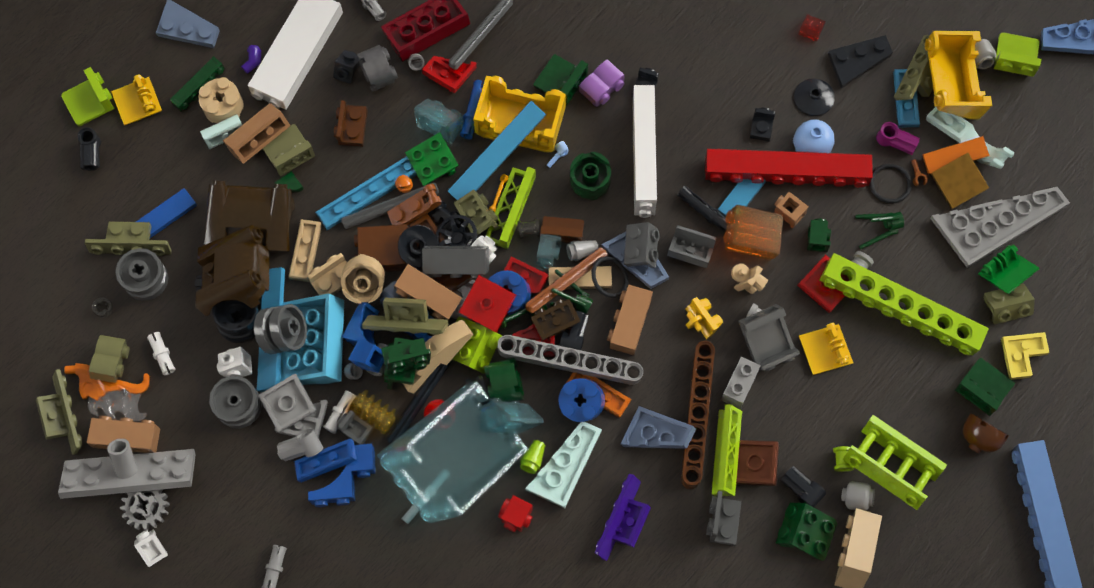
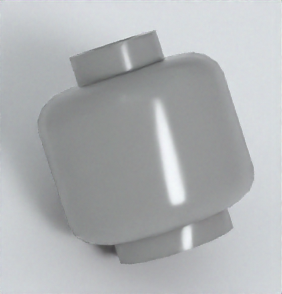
(986, 54)
(858, 495)

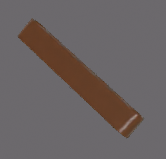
(701, 404)

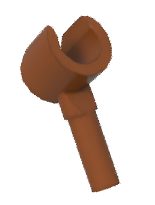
(918, 174)

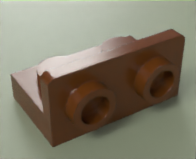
(350, 124)

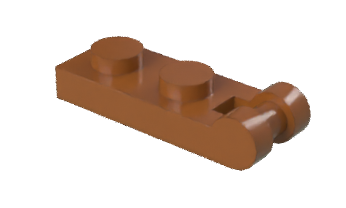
(415, 206)

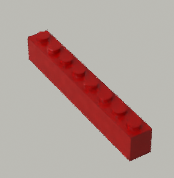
(788, 167)

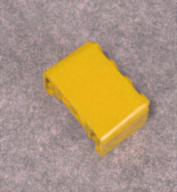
(501, 105)

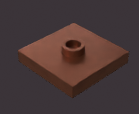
(757, 463)

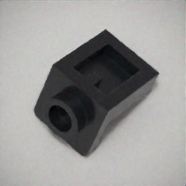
(647, 77)
(762, 124)

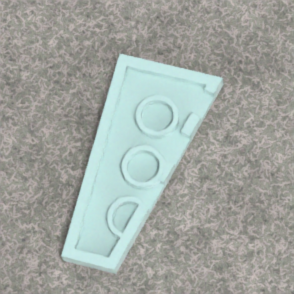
(565, 467)

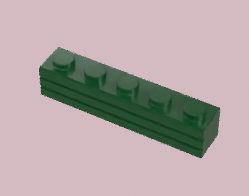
(190, 90)

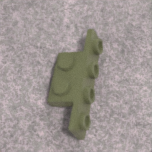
(917, 75)
(127, 236)
(405, 316)
(57, 415)

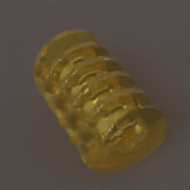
(373, 412)

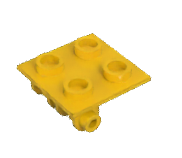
(136, 100)
(826, 349)

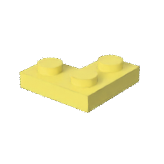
(1018, 350)

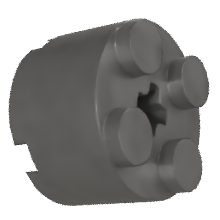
(376, 67)

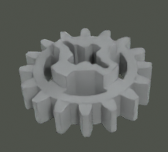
(136, 509)

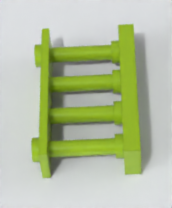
(903, 448)

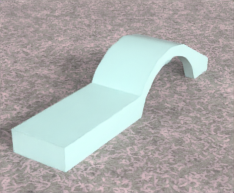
(963, 131)

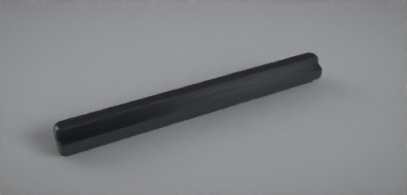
(417, 403)

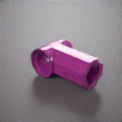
(899, 139)

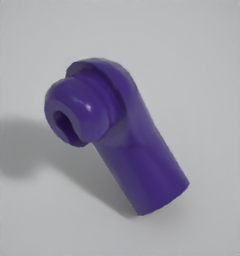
(254, 58)

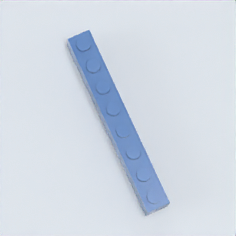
(1046, 515)

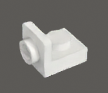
(149, 547)

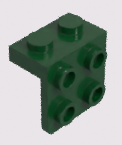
(807, 530)

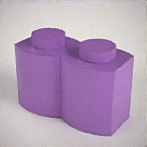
(602, 83)

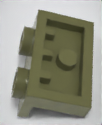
(475, 208)

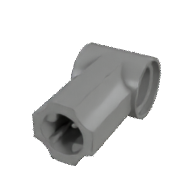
(305, 444)

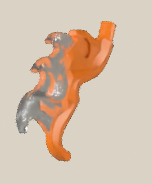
(110, 396)

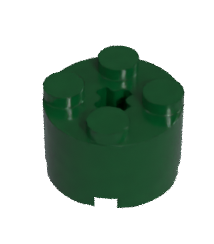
(580, 175)
(504, 380)

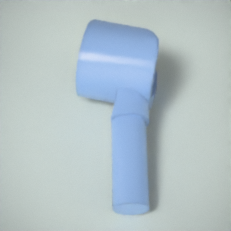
(562, 150)

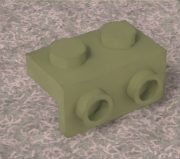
(1010, 306)

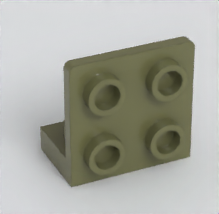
(288, 150)

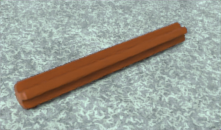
(564, 281)

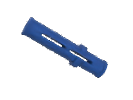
(468, 124)

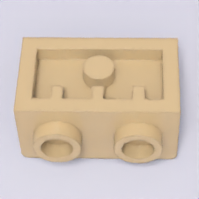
(328, 276)

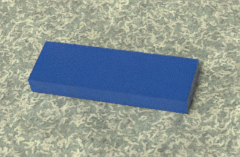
(169, 211)
(326, 460)

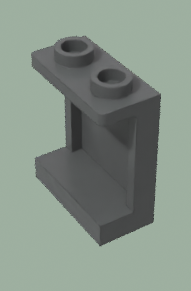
(768, 337)

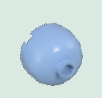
(814, 137)

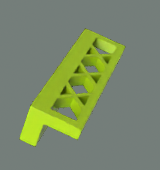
(516, 208)
(727, 451)

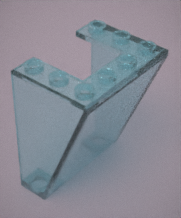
(448, 457)

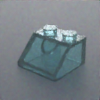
(436, 118)
(508, 417)

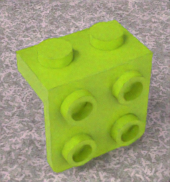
(1017, 54)
(88, 99)
(479, 348)

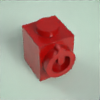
(516, 514)

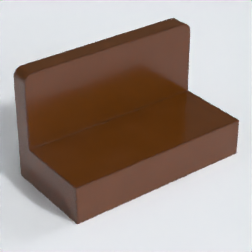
(566, 228)

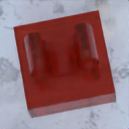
(812, 27)

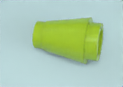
(533, 457)

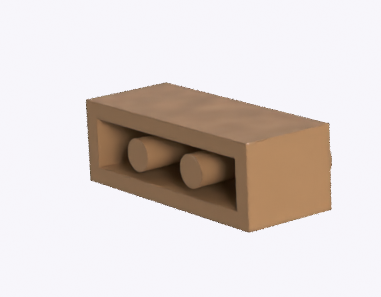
(256, 133)
(419, 286)
(630, 319)
(141, 436)

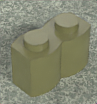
(108, 359)

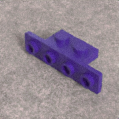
(625, 521)

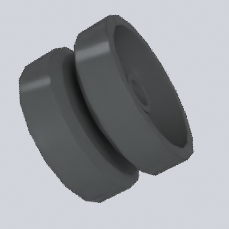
(142, 274)
(280, 329)
(223, 401)

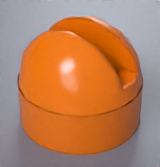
(404, 182)

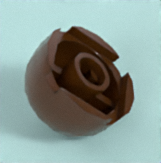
(983, 435)

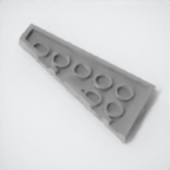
(991, 225)

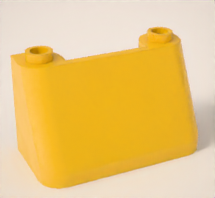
(955, 73)

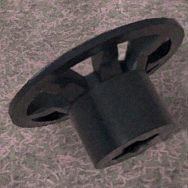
(457, 236)

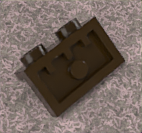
(555, 319)

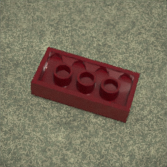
(425, 26)

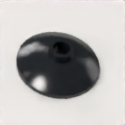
(812, 104)
(420, 235)

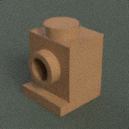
(791, 202)

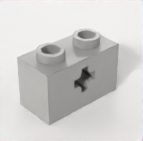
(740, 382)

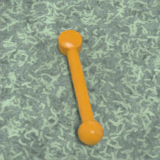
(503, 179)

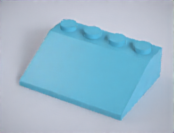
(321, 355)

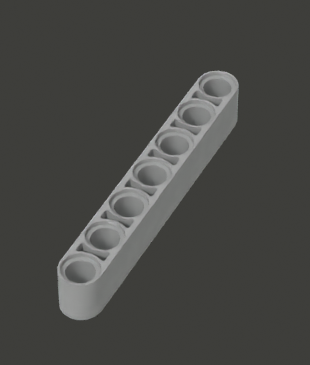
(580, 356)

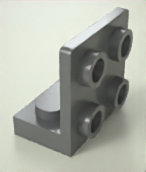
(725, 520)

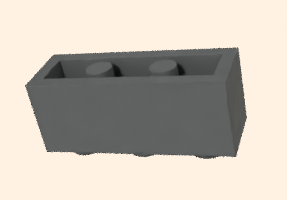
(455, 260)

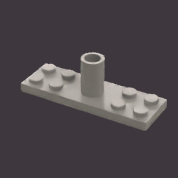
(126, 472)

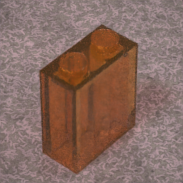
(753, 232)

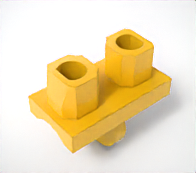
(701, 319)

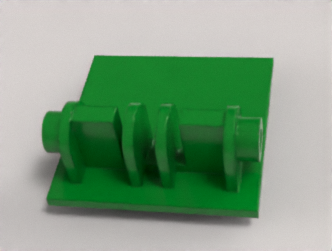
(432, 159)
(1008, 269)

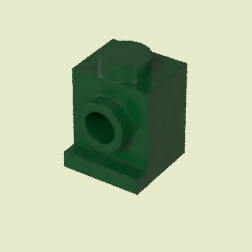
(818, 235)

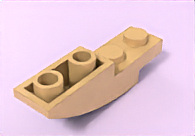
(443, 349)

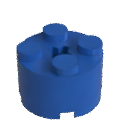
(517, 285)
(569, 400)

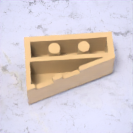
(859, 549)

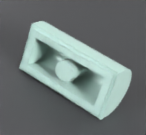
(217, 133)

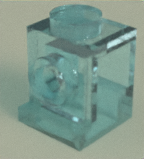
(548, 250)

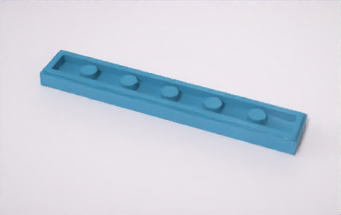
(498, 151)
(364, 193)
(270, 364)

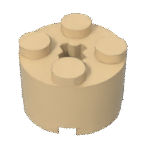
(220, 100)
(373, 278)

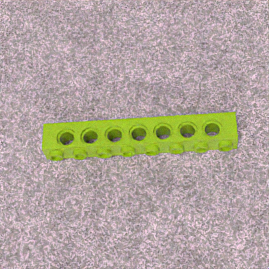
(973, 332)

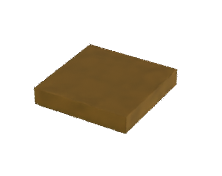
(959, 180)

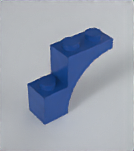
(365, 353)
(343, 488)

